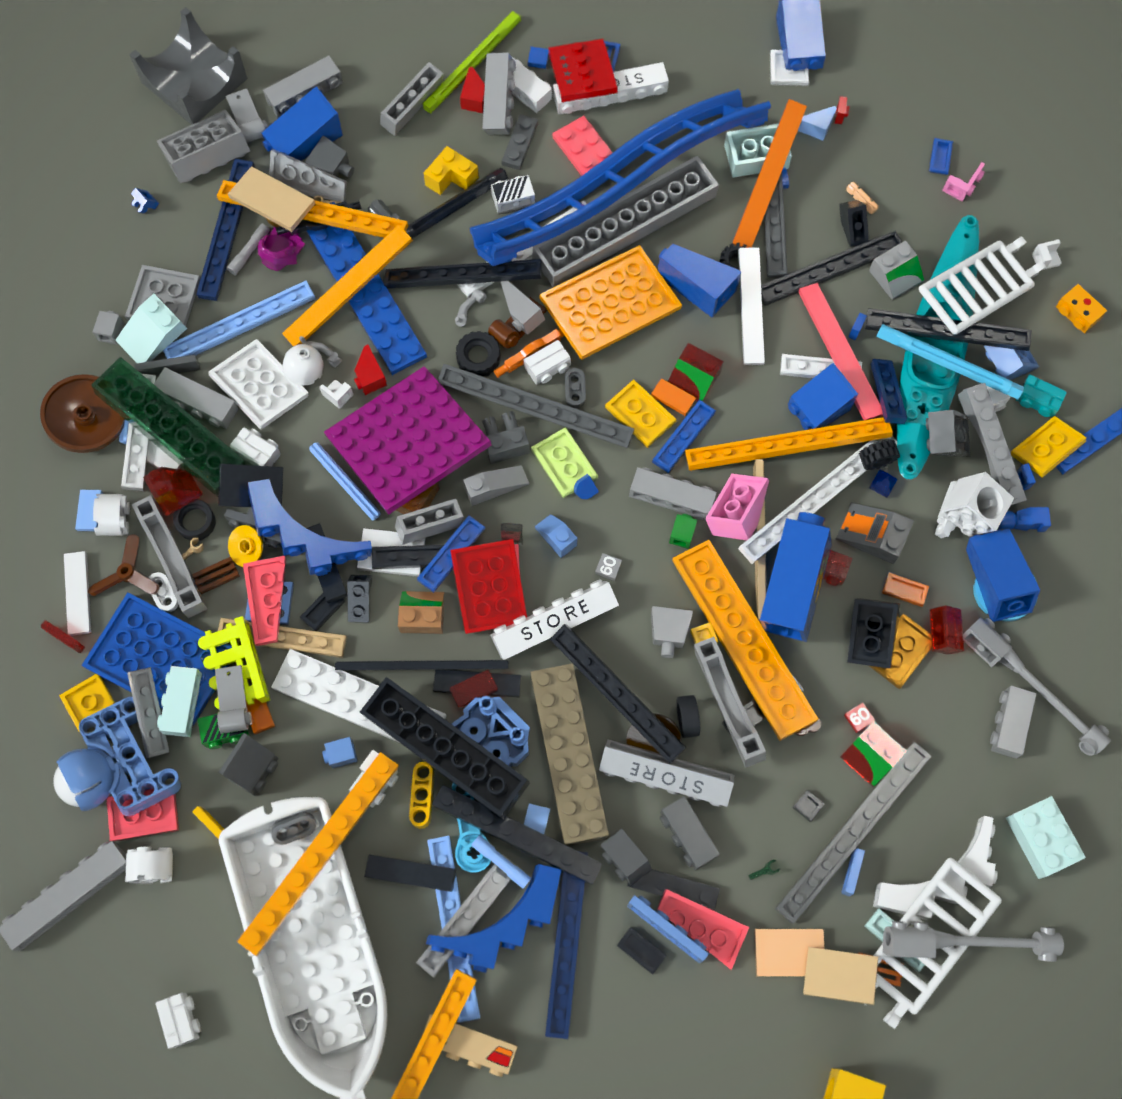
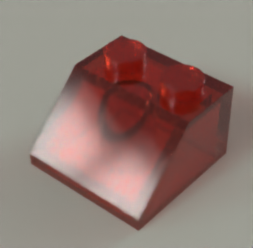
(172, 488)

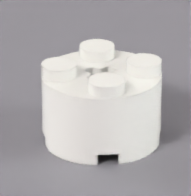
(110, 514)
(149, 865)

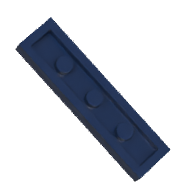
(888, 391)

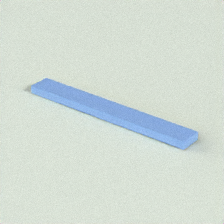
(241, 321)
(448, 904)

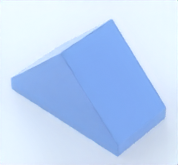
(818, 123)

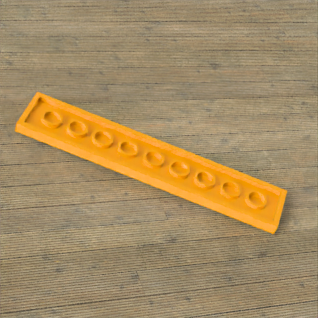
(745, 640)

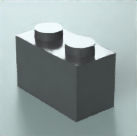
(626, 857)

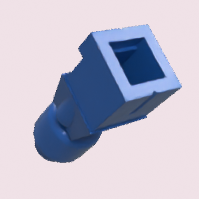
(1027, 519)

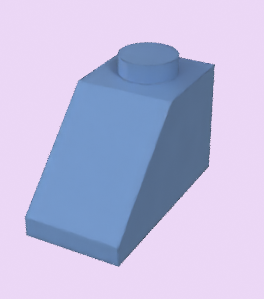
(557, 535)

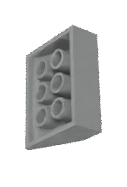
(203, 146)

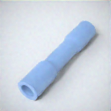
(491, 853)

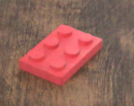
(581, 144)
(151, 821)

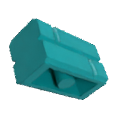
(1041, 396)

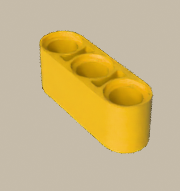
(425, 805)

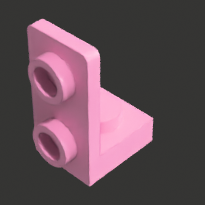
(959, 189)

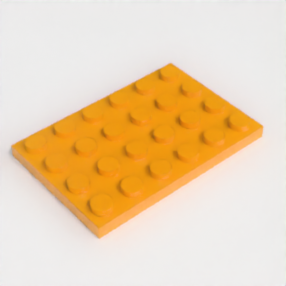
(610, 302)

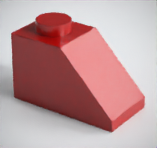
(473, 92)
(368, 372)

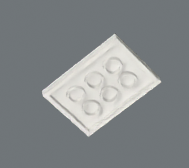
(258, 384)

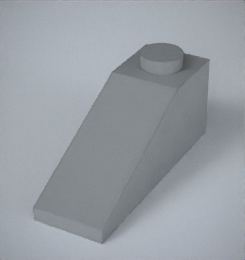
(524, 312)
(494, 483)

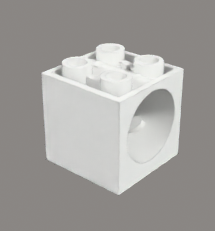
(977, 504)

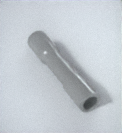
(241, 258)

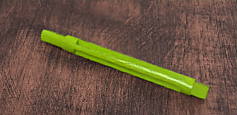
(472, 60)

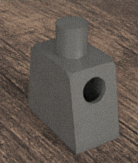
(330, 158)

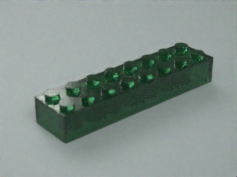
(165, 423)

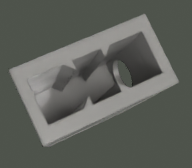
(669, 628)

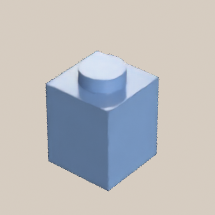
(340, 752)

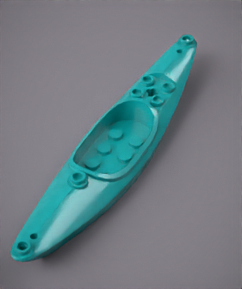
(926, 384)

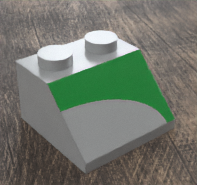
(897, 270)

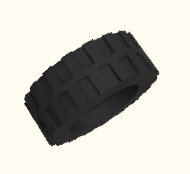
(478, 339)

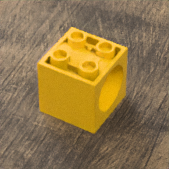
(851, 1086)

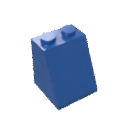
(823, 399)

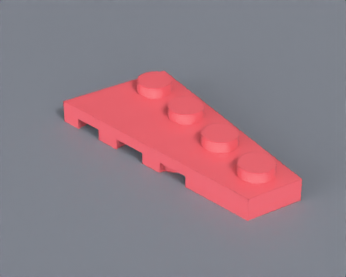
(265, 592)
(717, 932)

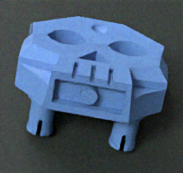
(485, 715)

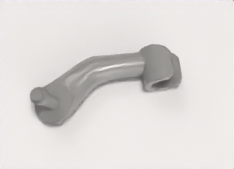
(461, 318)
(333, 358)

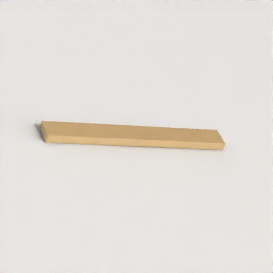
(760, 564)

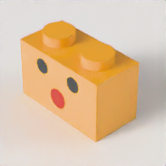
(1081, 308)

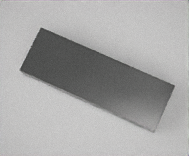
(176, 364)

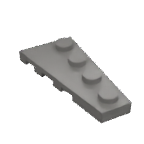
(306, 178)

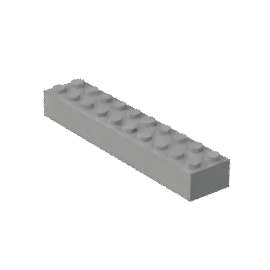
(626, 221)

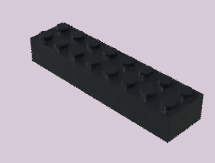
(445, 748)

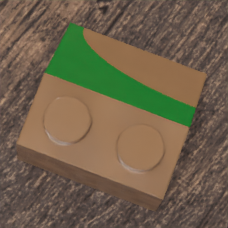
(421, 612)

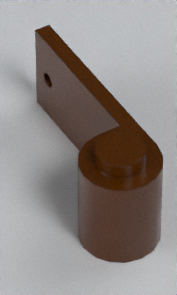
(506, 333)

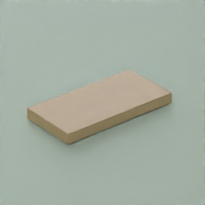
(271, 199)

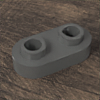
(575, 389)
(294, 828)

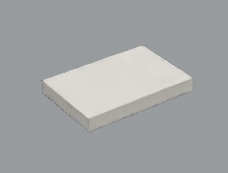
(385, 539)

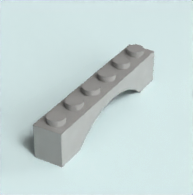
(981, 413)
(170, 557)
(739, 725)

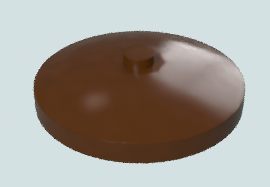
(78, 417)

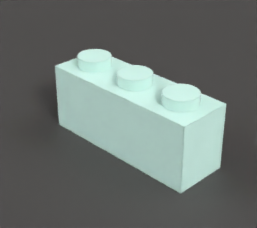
(179, 701)

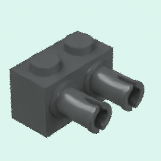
(507, 443)

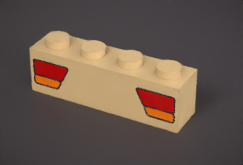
(479, 1049)

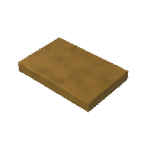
(910, 648)

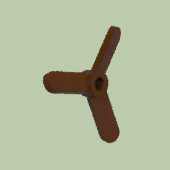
(127, 572)

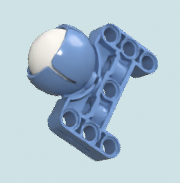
(92, 774)

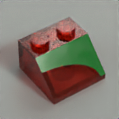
(696, 372)
(873, 754)

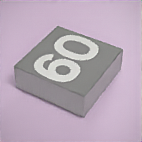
(608, 566)

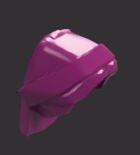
(279, 250)

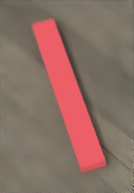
(840, 350)

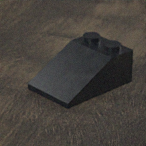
(873, 632)

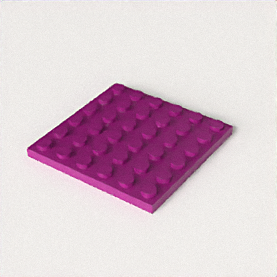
(407, 439)

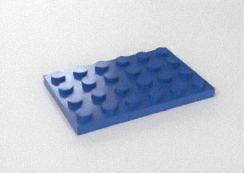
(149, 637)

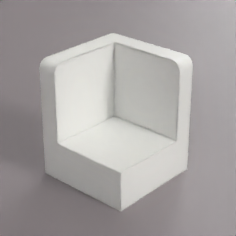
(1047, 254)
(337, 393)

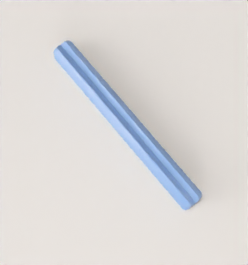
(344, 480)

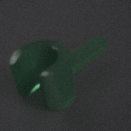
(766, 870)

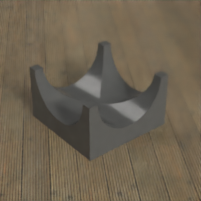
(191, 72)

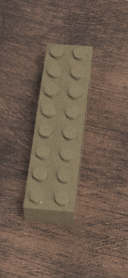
(569, 755)

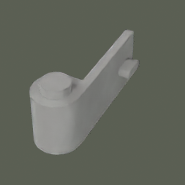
(246, 115)
(232, 700)

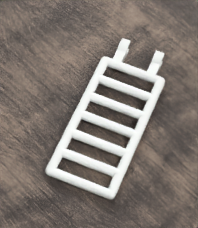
(992, 305)
(903, 1003)

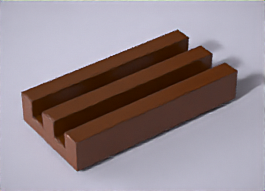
(228, 561)

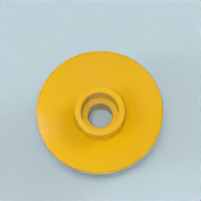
(245, 545)

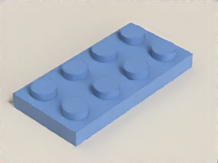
(676, 934)

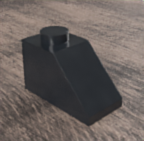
(854, 222)

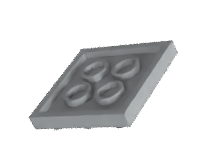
(173, 288)

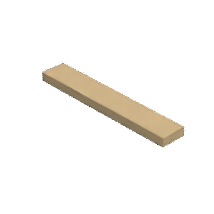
(302, 640)

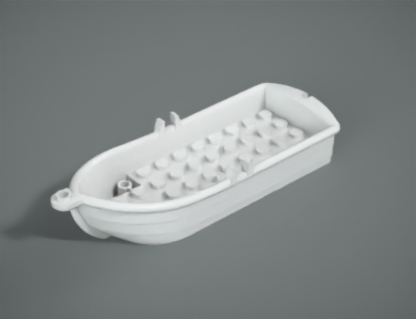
(320, 962)

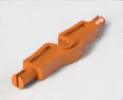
(518, 359)

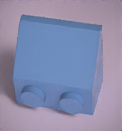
(1011, 362)

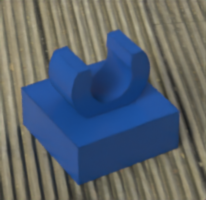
(144, 199)

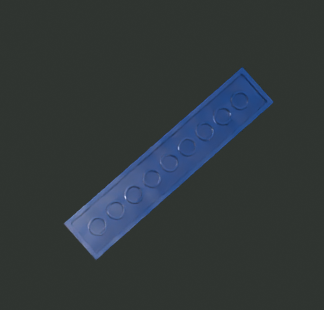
(372, 303)

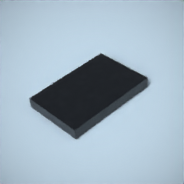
(235, 479)

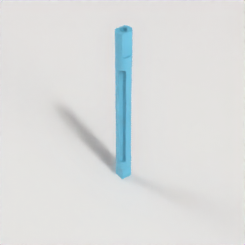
(950, 361)

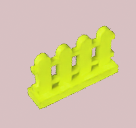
(236, 654)

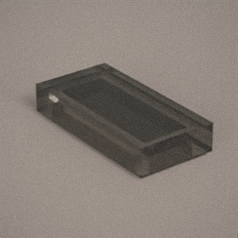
(512, 531)

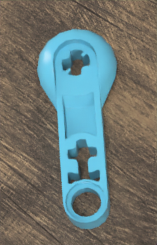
(467, 836)

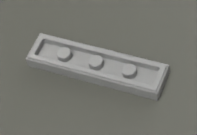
(147, 712)

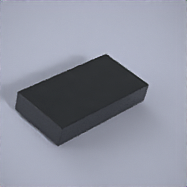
(320, 612)
(641, 950)

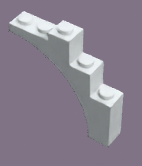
(901, 897)

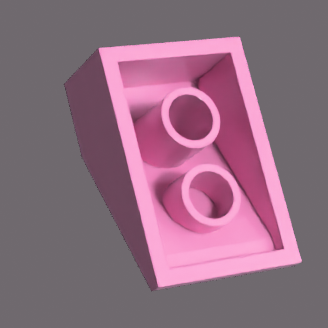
(738, 507)

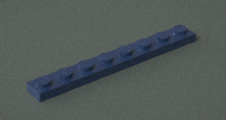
(222, 240)
(565, 957)

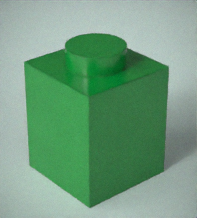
(683, 531)

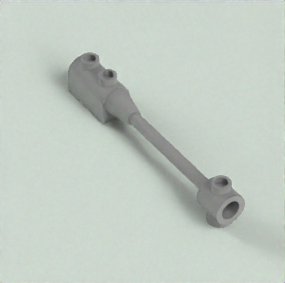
(997, 648)
(923, 941)

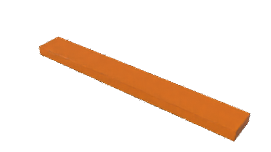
(769, 173)

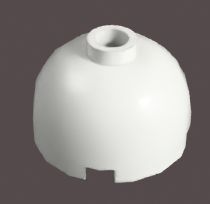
(303, 364)

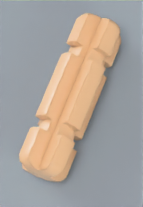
(859, 194)

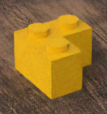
(450, 168)

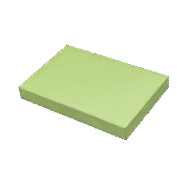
(563, 461)

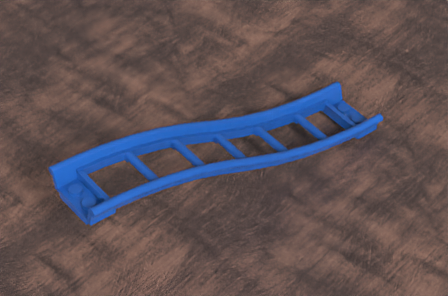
(489, 236)

